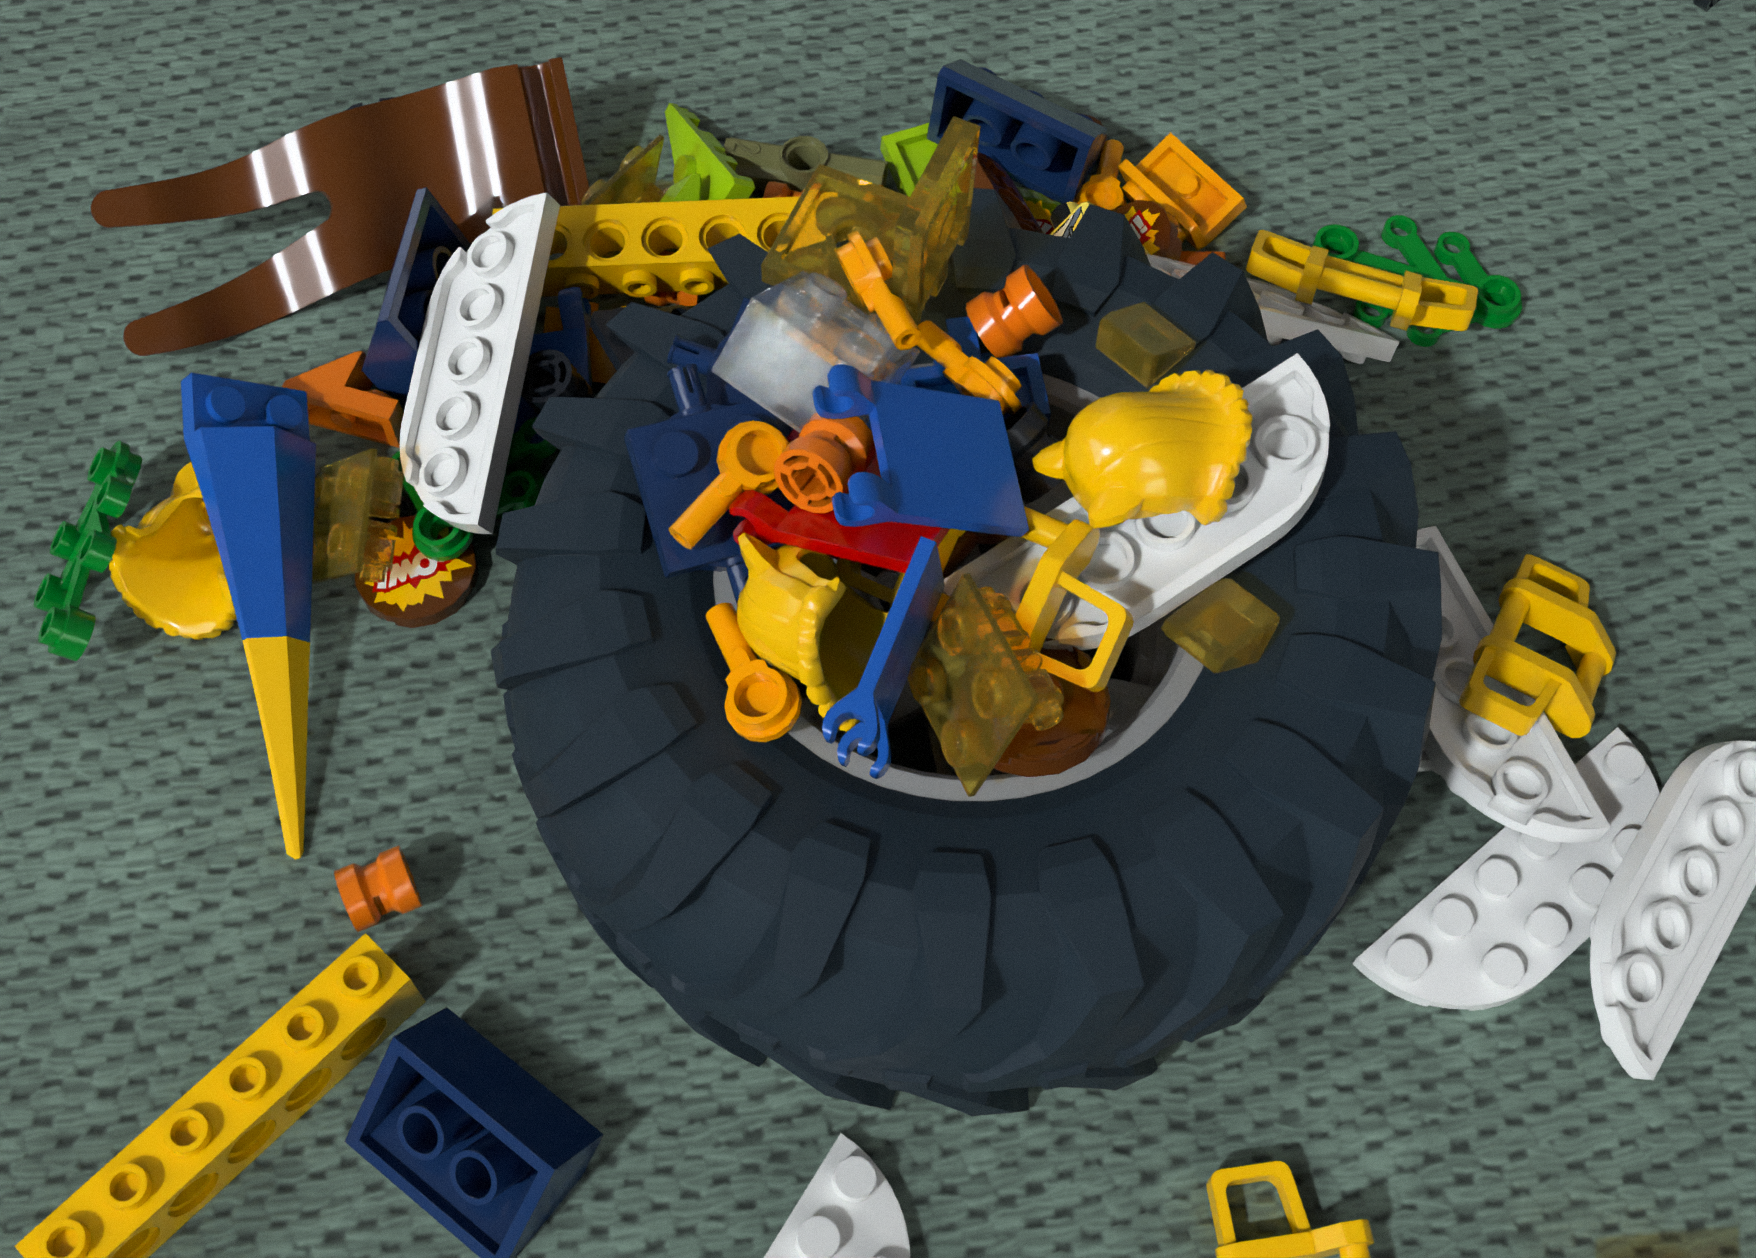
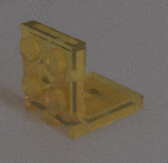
(913, 230)

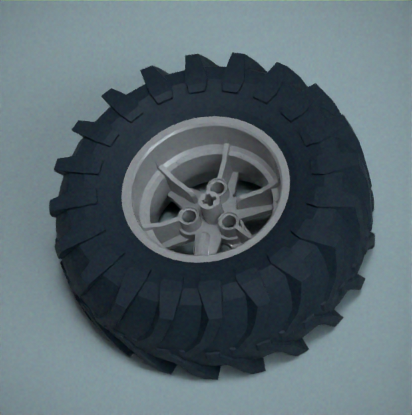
(893, 918)

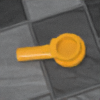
(1104, 187)
(867, 270)
(970, 375)
(744, 463)
(760, 698)

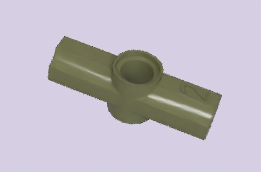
(797, 161)

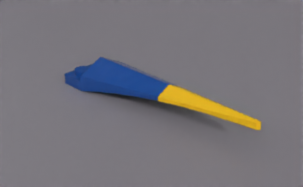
(259, 494)

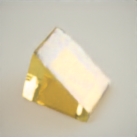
(1142, 342)
(1223, 626)

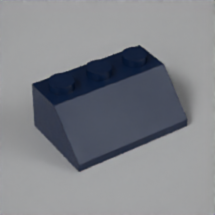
(1019, 129)
(422, 254)
(471, 1135)

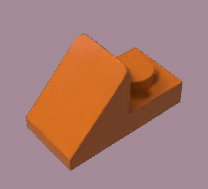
(343, 402)

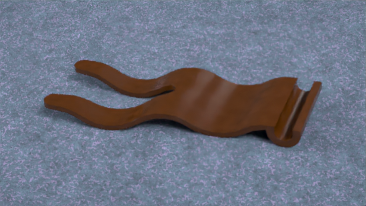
(466, 141)

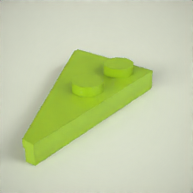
(703, 154)

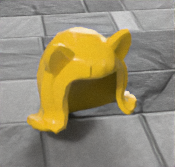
(1155, 450)
(173, 566)
(806, 620)

